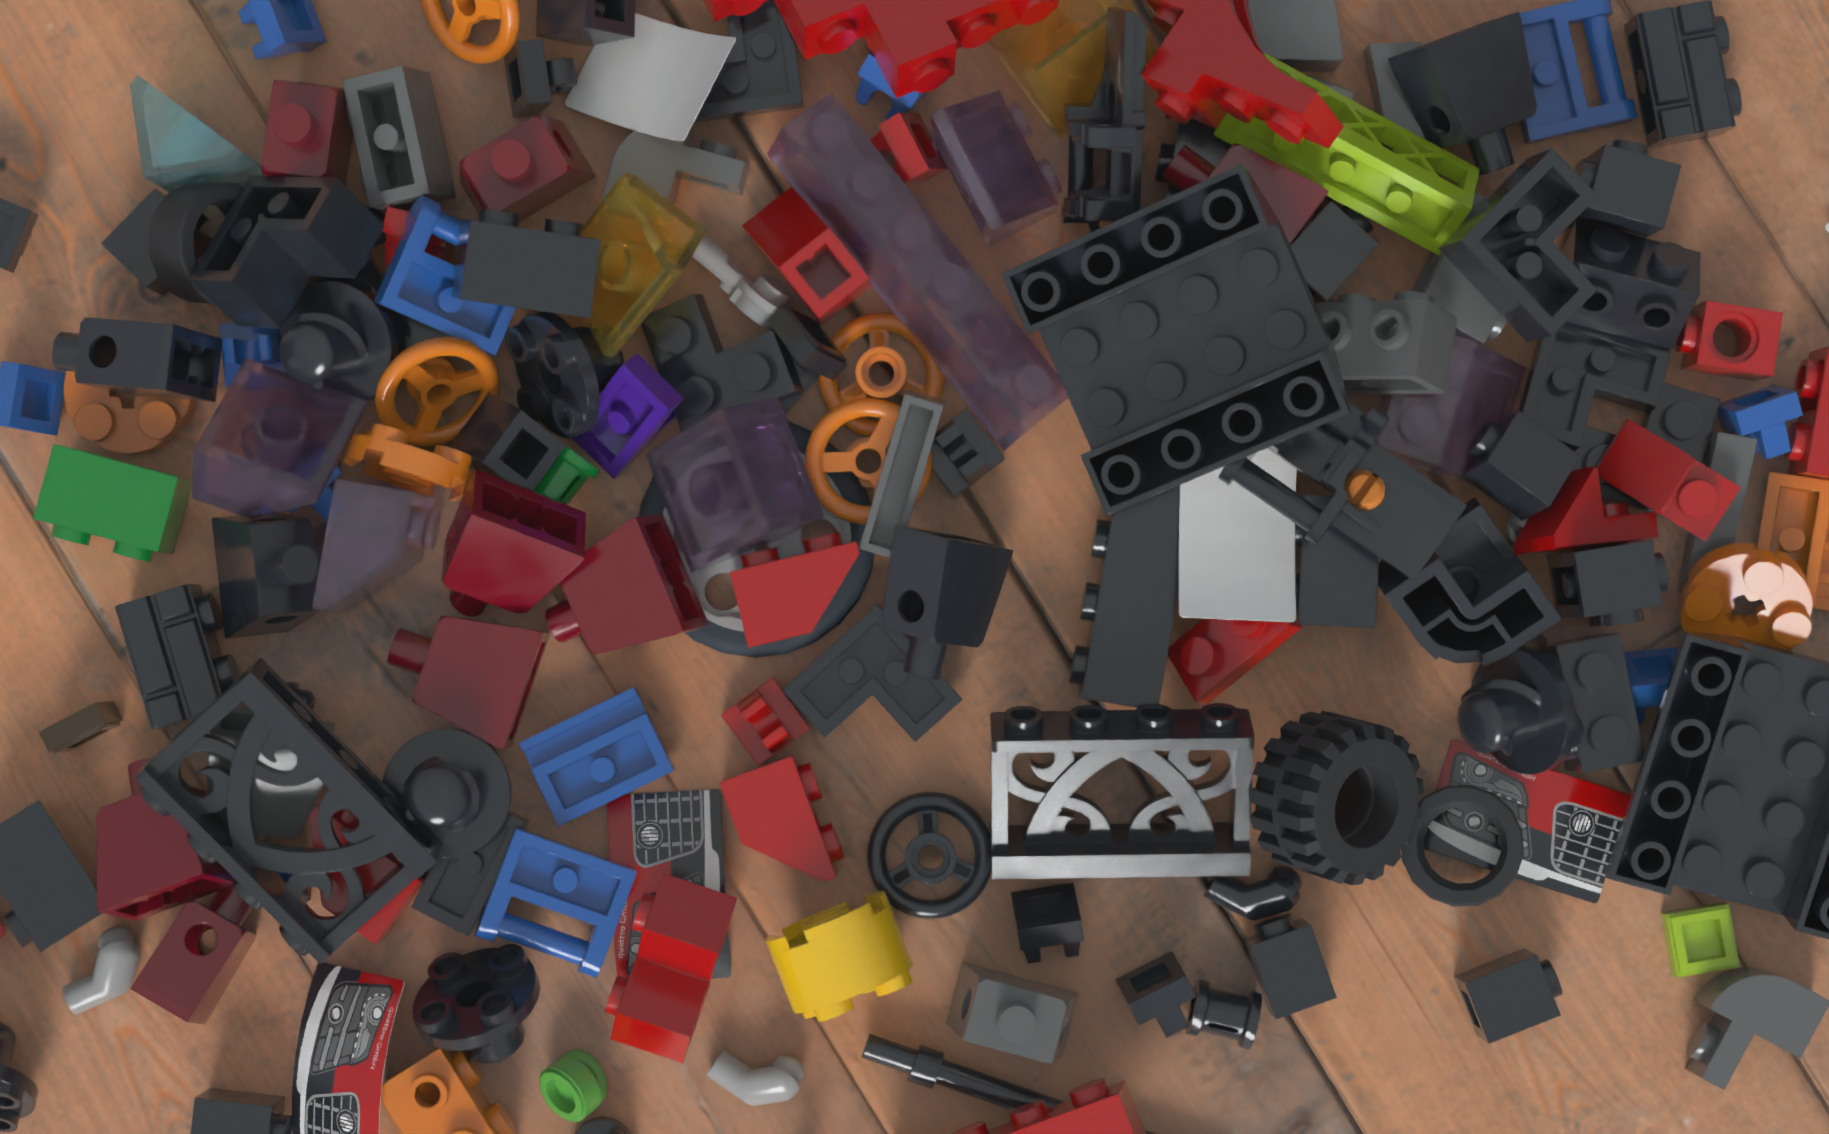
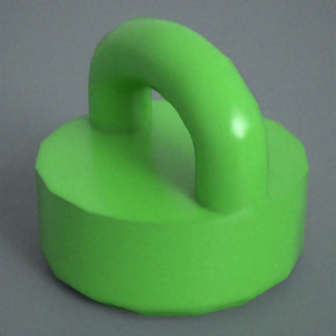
(574, 1085)

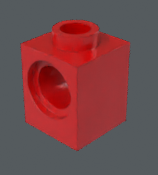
(1756, 337)

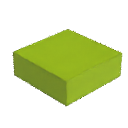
(1700, 939)

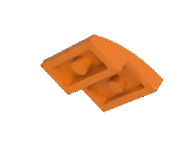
(1798, 525)

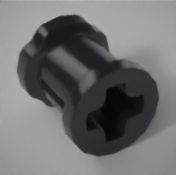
(1224, 1014)

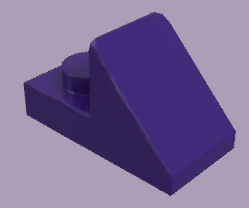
(630, 416)

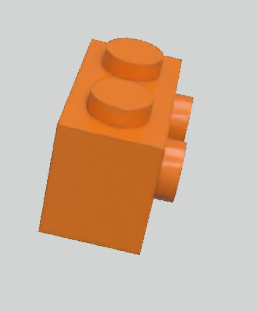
(443, 1097)

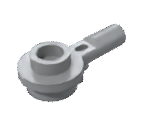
(754, 298)

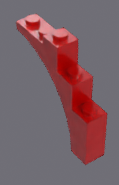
(908, 38)
(1217, 68)

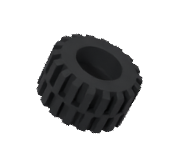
(1336, 797)

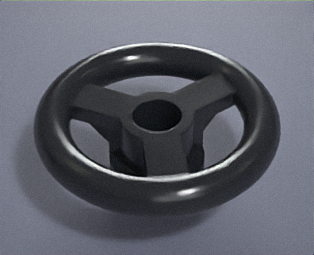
(974, 876)

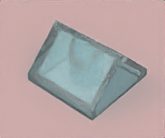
(181, 147)

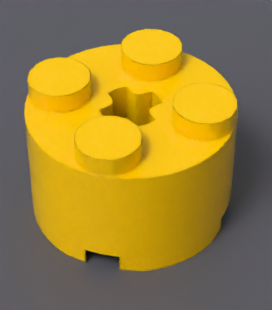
(840, 956)

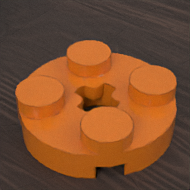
(131, 431)
(407, 467)
(1757, 574)

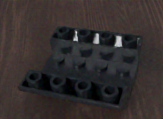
(1182, 338)
(1736, 782)

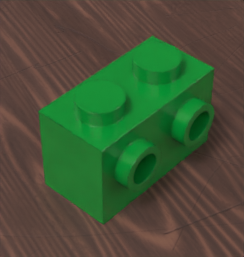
(112, 500)

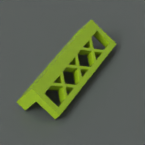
(1385, 186)

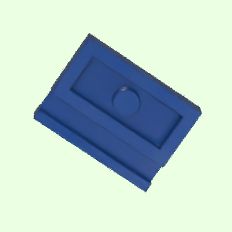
(597, 756)

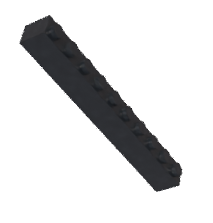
(1138, 551)

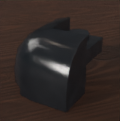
(1471, 595)

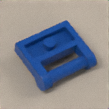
(1557, 77)
(423, 284)
(563, 882)

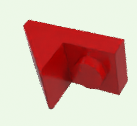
(1666, 479)
(1582, 521)

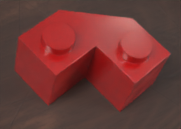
(673, 967)

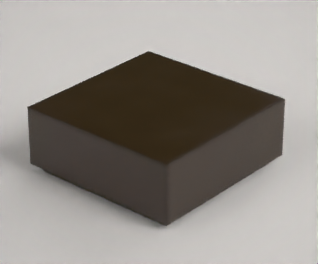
(81, 727)

